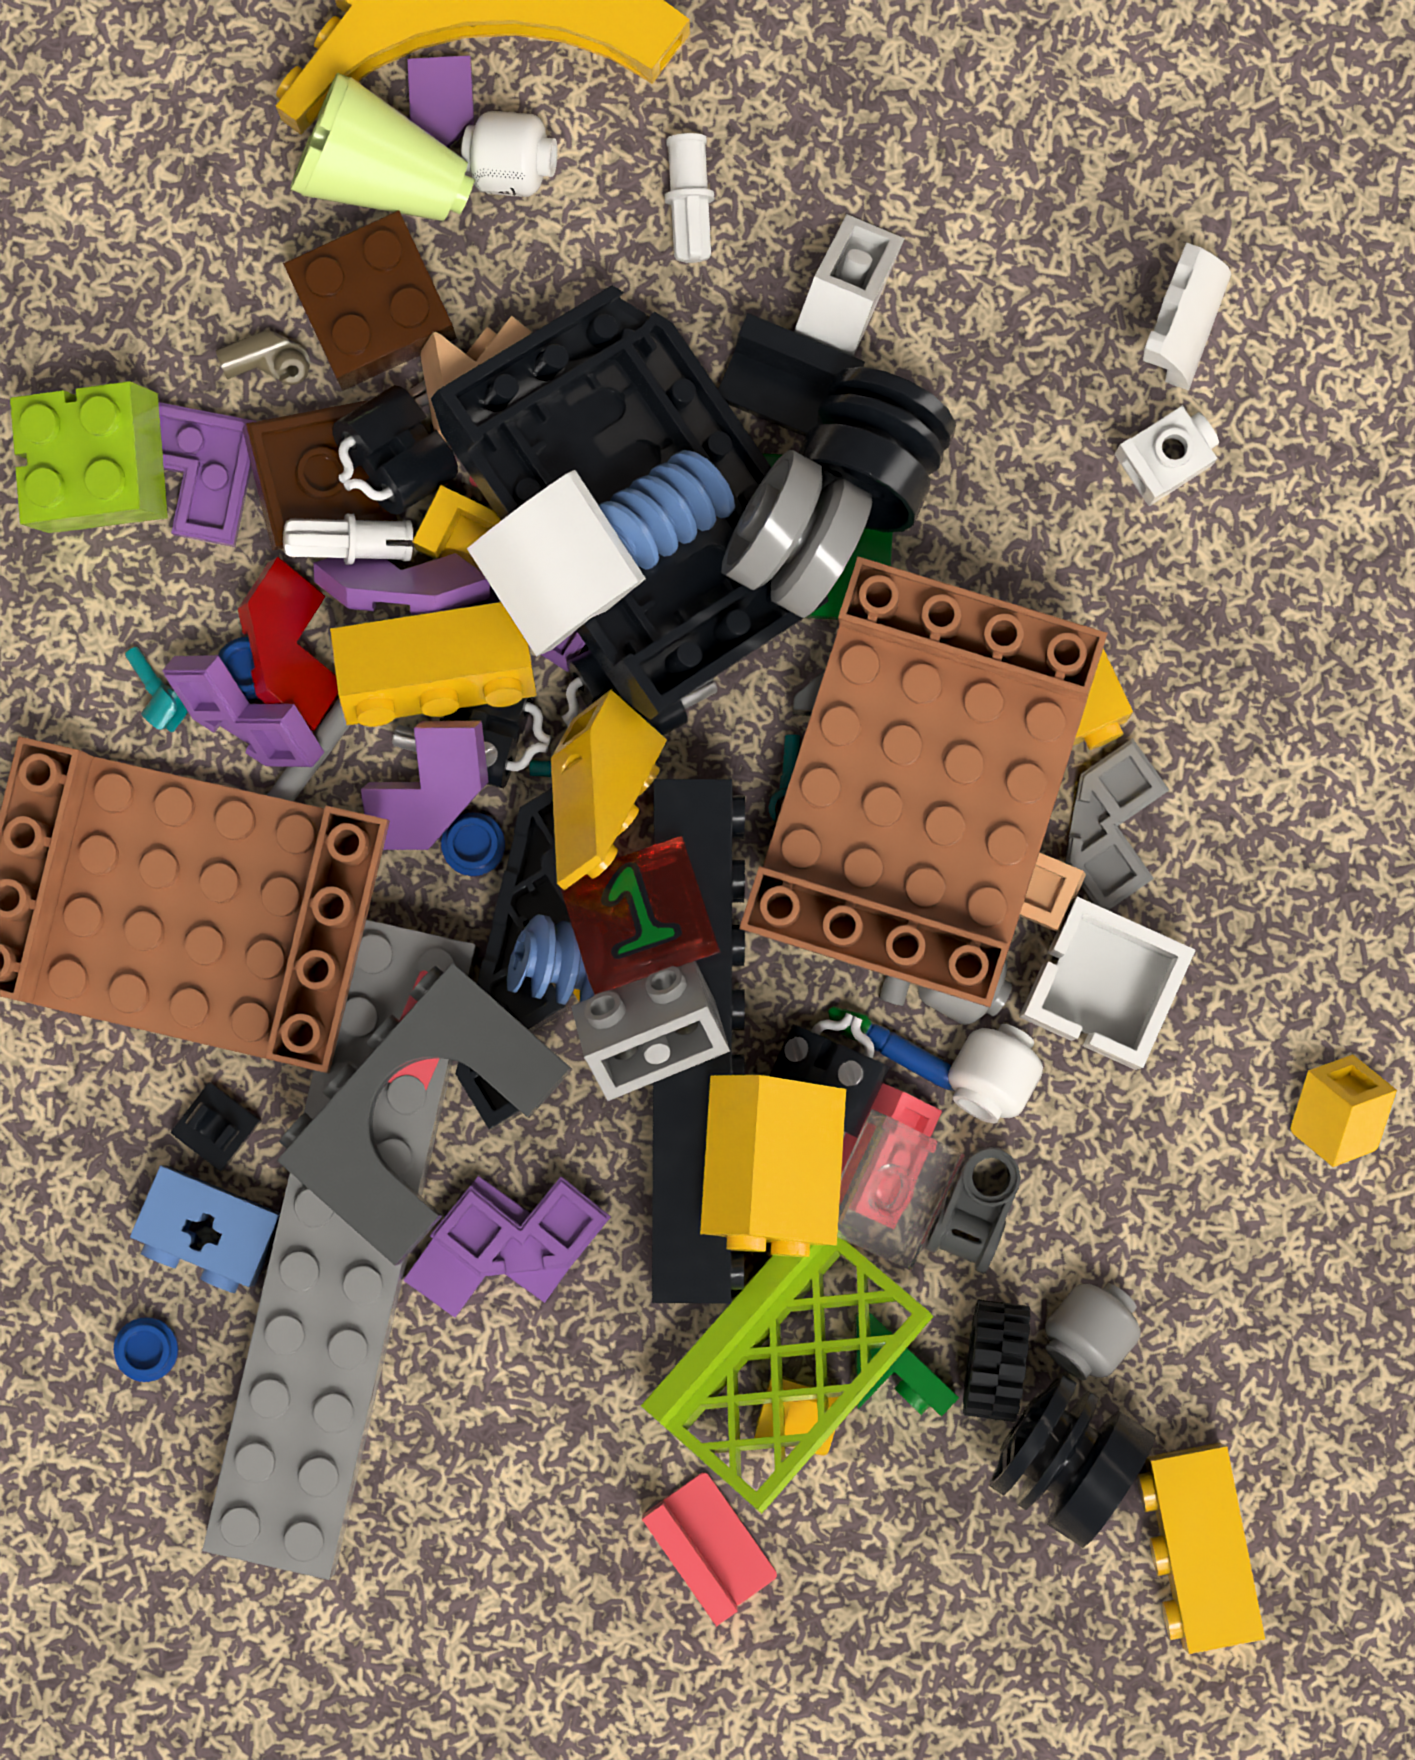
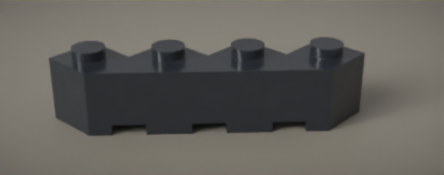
(526, 890)

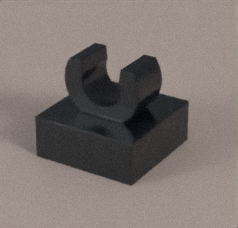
(215, 1126)

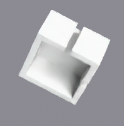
(1107, 983)

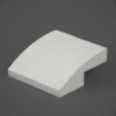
(556, 563)

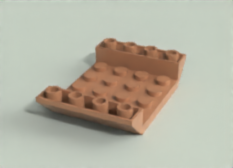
(925, 782)
(181, 904)

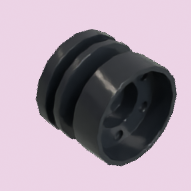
(881, 439)
(1072, 1460)

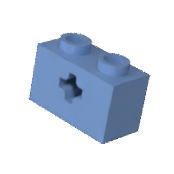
(181, 1198)

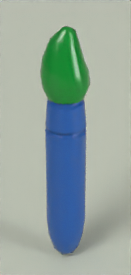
(898, 1049)

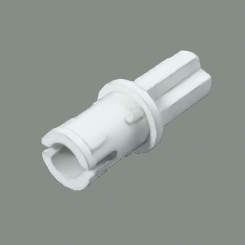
(689, 197)
(348, 539)

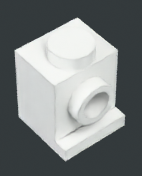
(1156, 473)

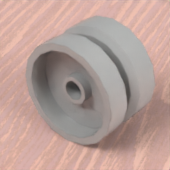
(797, 534)

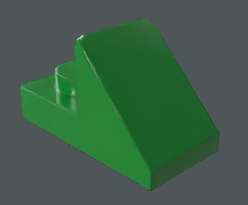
(918, 1383)

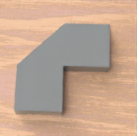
(1104, 800)

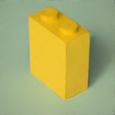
(773, 1163)

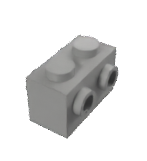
(649, 1029)

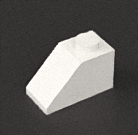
(848, 285)

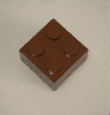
(369, 299)

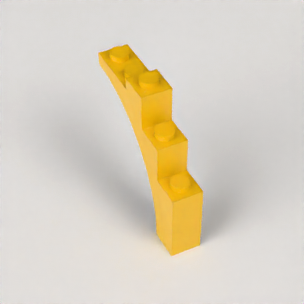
(377, 32)

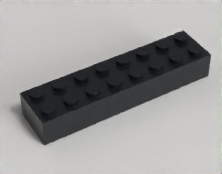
(684, 1262)

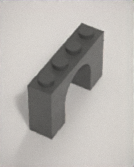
(338, 1149)

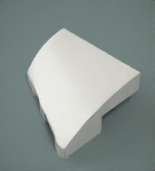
(1187, 315)

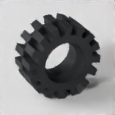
(996, 1360)

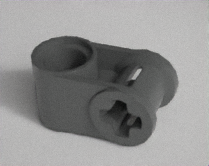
(975, 1212)

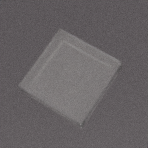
(894, 1189)

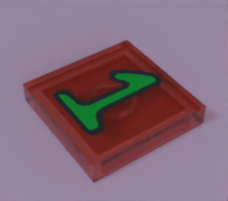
(640, 916)

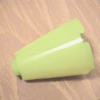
(378, 158)

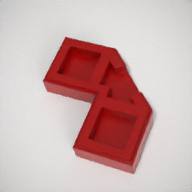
(274, 619)

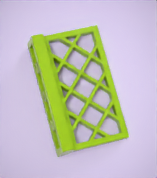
(738, 1338)

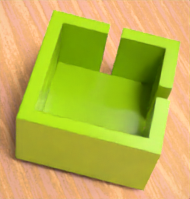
(89, 457)

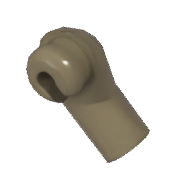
(267, 352)

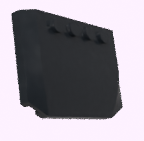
(613, 401)

